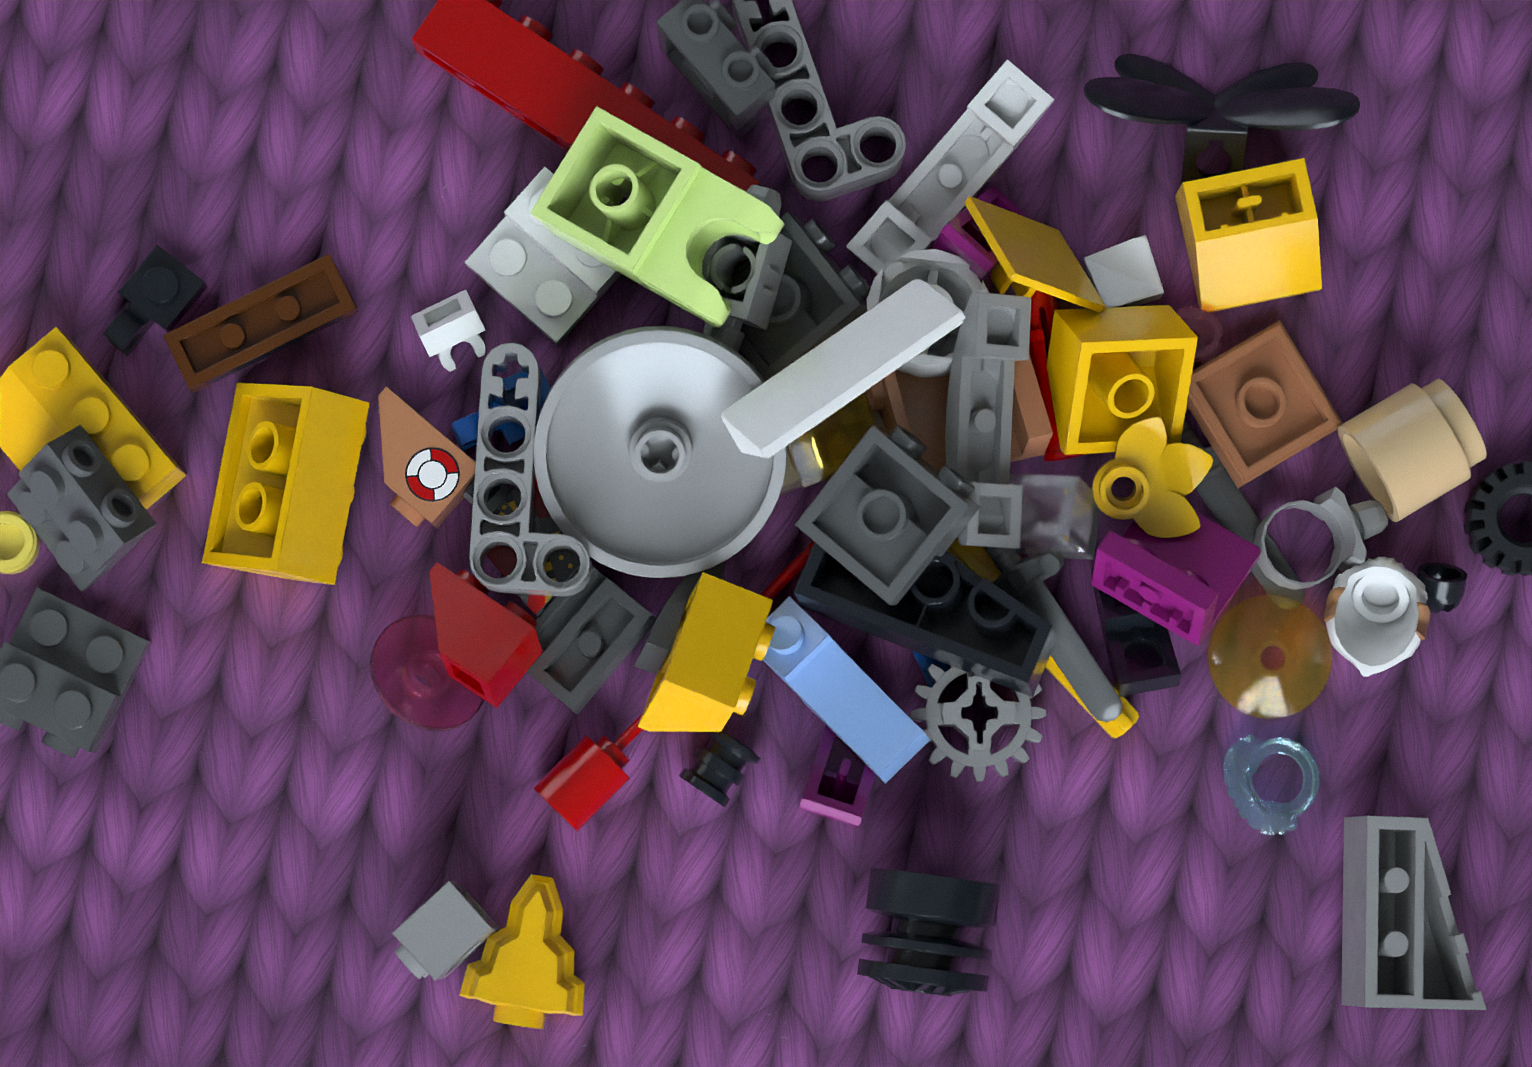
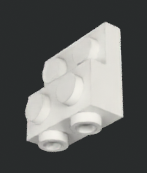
(539, 271)

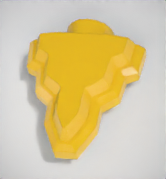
(528, 962)

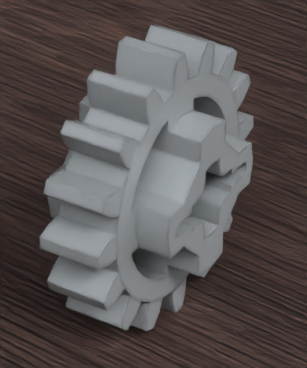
(949, 715)

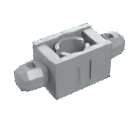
(762, 283)

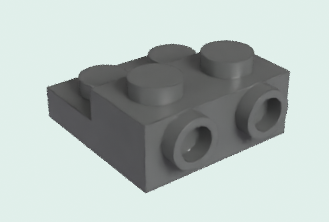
(715, 63)
(810, 303)
(80, 507)
(889, 512)
(66, 673)

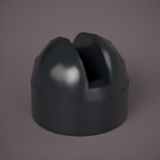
(1443, 584)

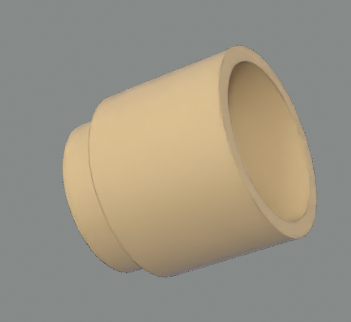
(1412, 447)

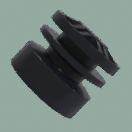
(928, 931)

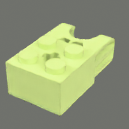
(666, 222)

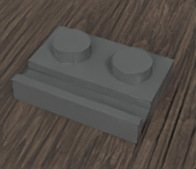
(587, 639)

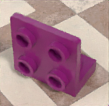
(1175, 579)

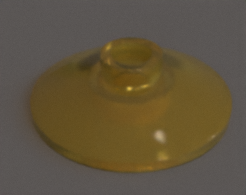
(1237, 651)

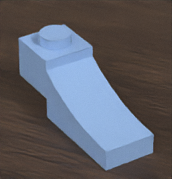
(841, 692)

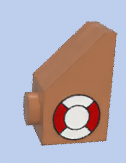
(420, 464)

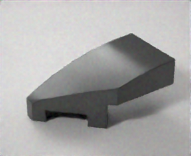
(665, 627)

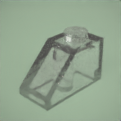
(1057, 516)

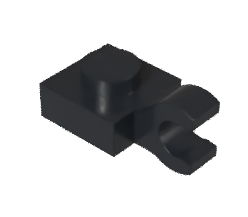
(158, 294)

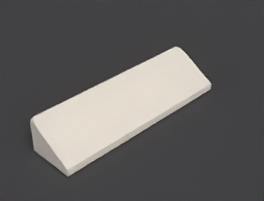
(840, 369)

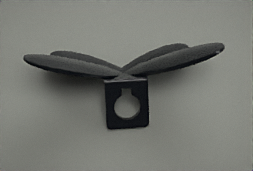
(1265, 100)

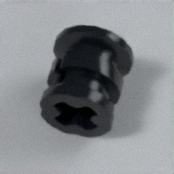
(719, 766)

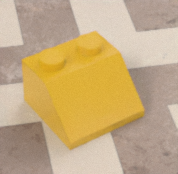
(1118, 371)
(710, 660)

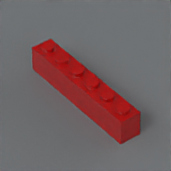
(548, 88)

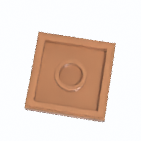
(1260, 404)

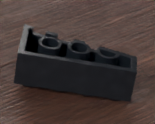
(943, 615)

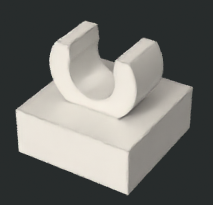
(449, 324)

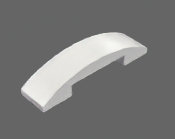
(954, 169)

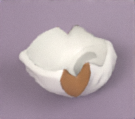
(1377, 614)

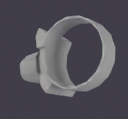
(1348, 527)

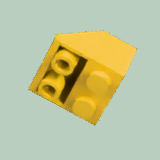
(1251, 235)

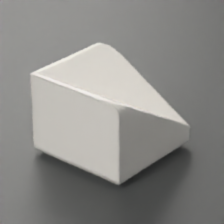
(1125, 274)

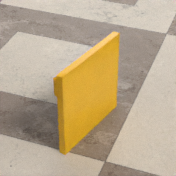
(1032, 257)

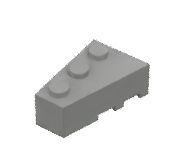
(1398, 920)

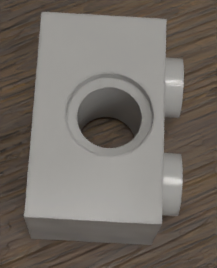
(443, 932)

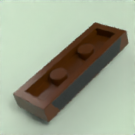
(260, 323)

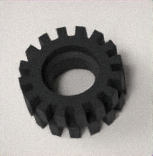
(1484, 519)

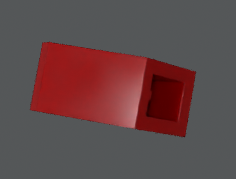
(478, 638)

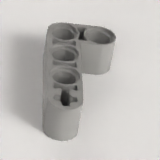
(820, 135)
(518, 470)

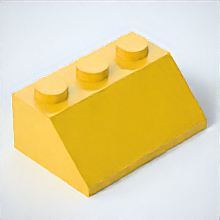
(59, 389)
(286, 482)

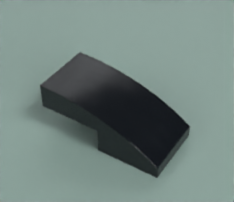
(1136, 648)

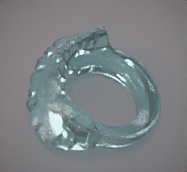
(1268, 816)

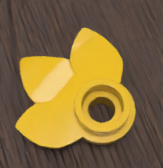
(1160, 477)

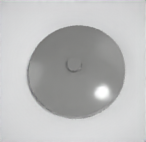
(641, 457)

